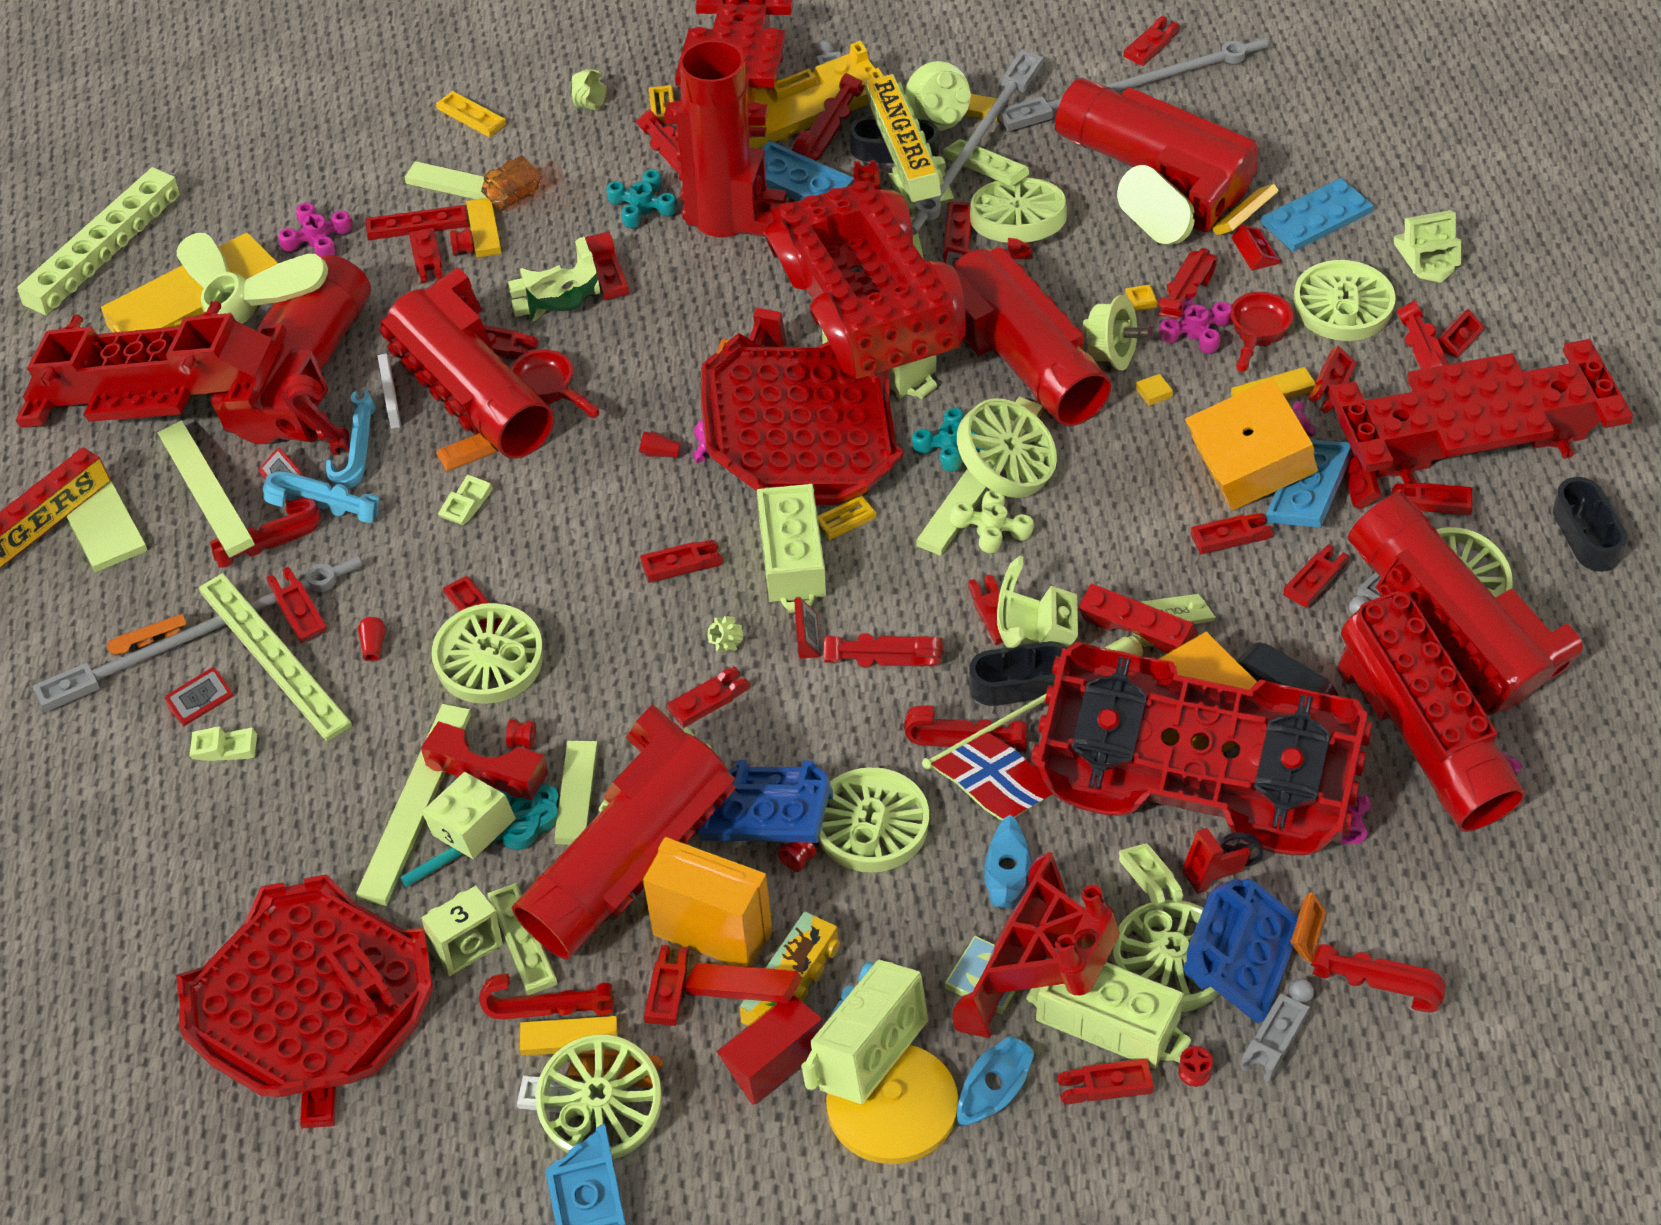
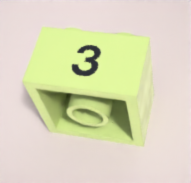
(468, 815)
(462, 930)

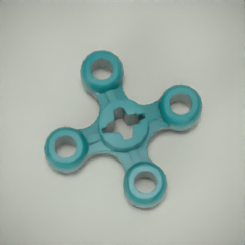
(641, 198)
(925, 441)

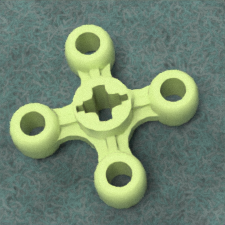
(991, 521)

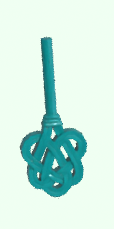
(531, 819)

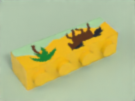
(802, 951)

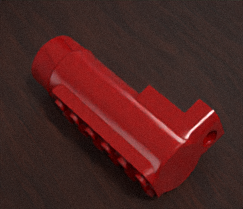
(1192, 153)
(719, 170)
(314, 331)
(1030, 334)
(451, 354)
(1490, 639)
(1419, 687)
(653, 798)

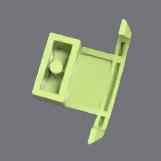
(1035, 621)

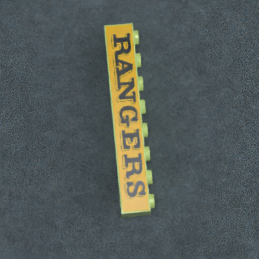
(903, 138)

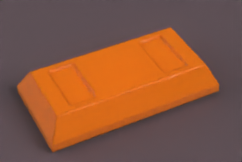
(465, 452)
(1308, 927)

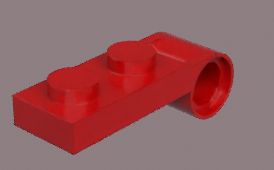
(608, 270)

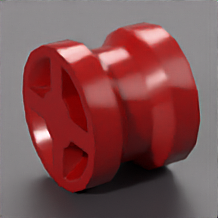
(461, 241)
(520, 734)
(796, 854)
(1200, 1060)

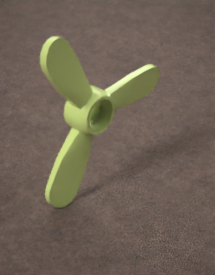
(240, 295)

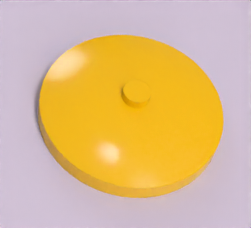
(904, 1114)

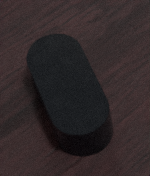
(869, 145)
(1589, 524)
(1271, 665)
(1013, 673)

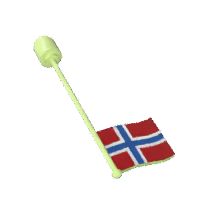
(996, 772)

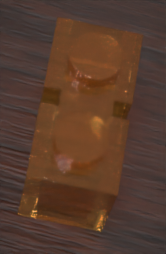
(514, 177)

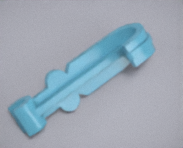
(353, 473)
(290, 486)

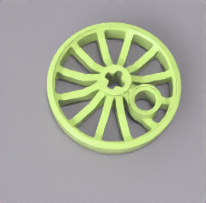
(1026, 218)
(1006, 449)
(1164, 949)
(585, 1105)

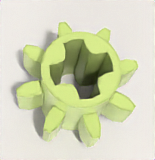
(725, 633)

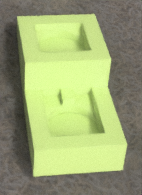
(464, 504)
(216, 745)

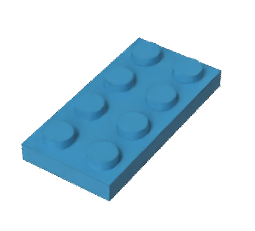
(800, 174)
(1317, 214)
(1310, 498)

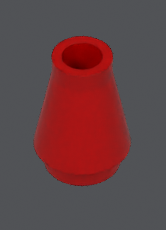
(657, 445)
(371, 636)

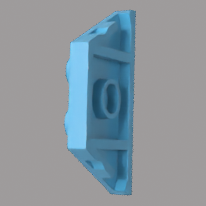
(586, 1185)

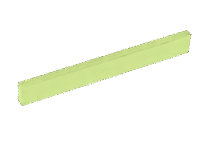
(206, 489)
(939, 530)
(275, 657)
(406, 820)

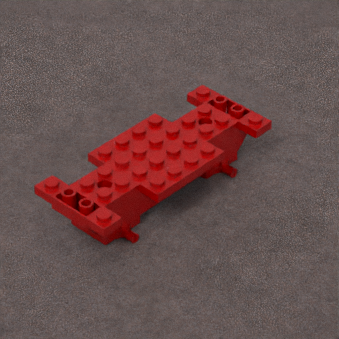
(747, 27)
(149, 368)
(1480, 409)

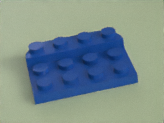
(771, 805)
(1242, 946)

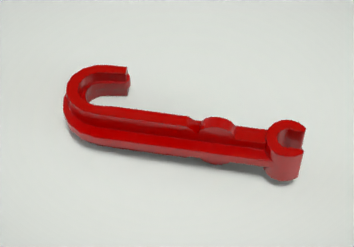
(662, 138)
(816, 140)
(1195, 271)
(1421, 337)
(300, 405)
(301, 520)
(885, 650)
(926, 731)
(1383, 974)
(543, 1004)

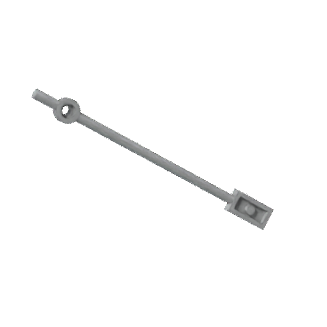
(1015, 78)
(1039, 110)
(83, 680)

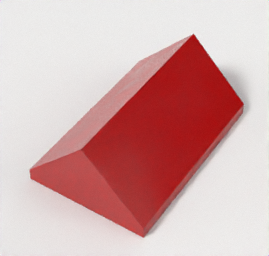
(771, 1047)

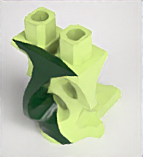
(544, 289)

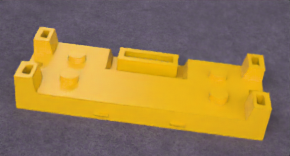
(801, 97)
(176, 294)

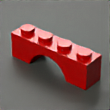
(1116, 611)
(516, 772)

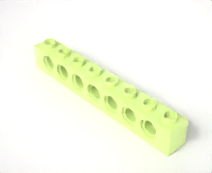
(98, 241)

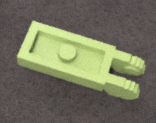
(1150, 873)

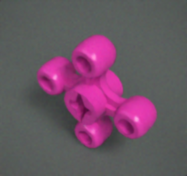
(315, 230)
(1196, 325)

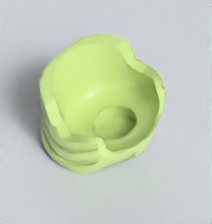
(588, 90)

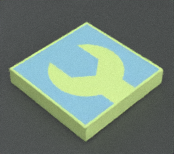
(970, 968)

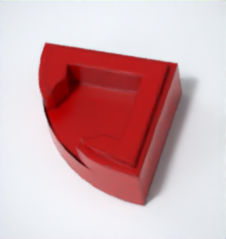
(1019, 249)

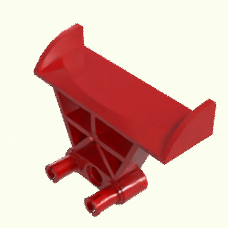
(1036, 926)

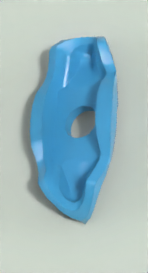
(1010, 885)
(1011, 1063)

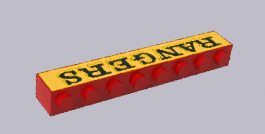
(49, 502)

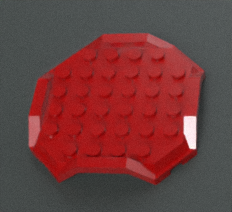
(797, 419)
(279, 1012)

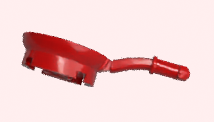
(1259, 321)
(549, 376)

